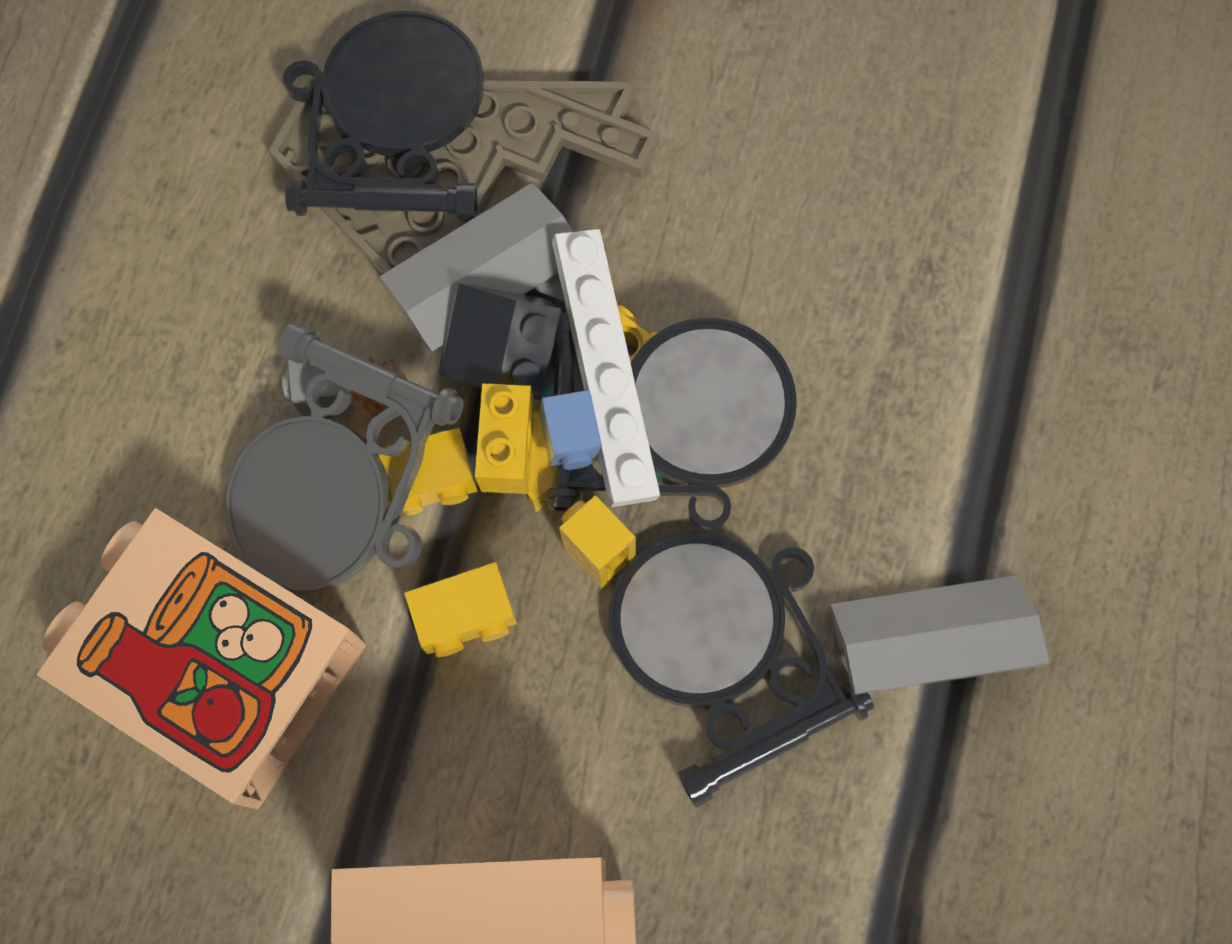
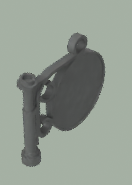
(312, 492)

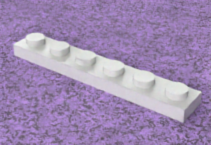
(605, 367)

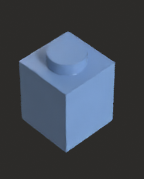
(570, 429)

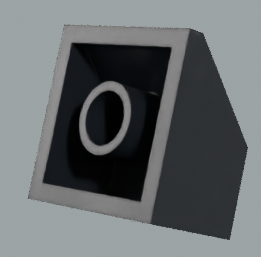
(499, 338)

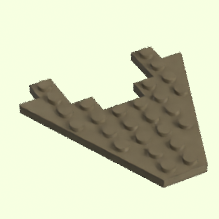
(515, 128)

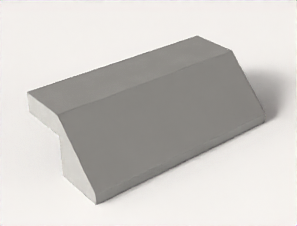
(497, 250)
(938, 635)

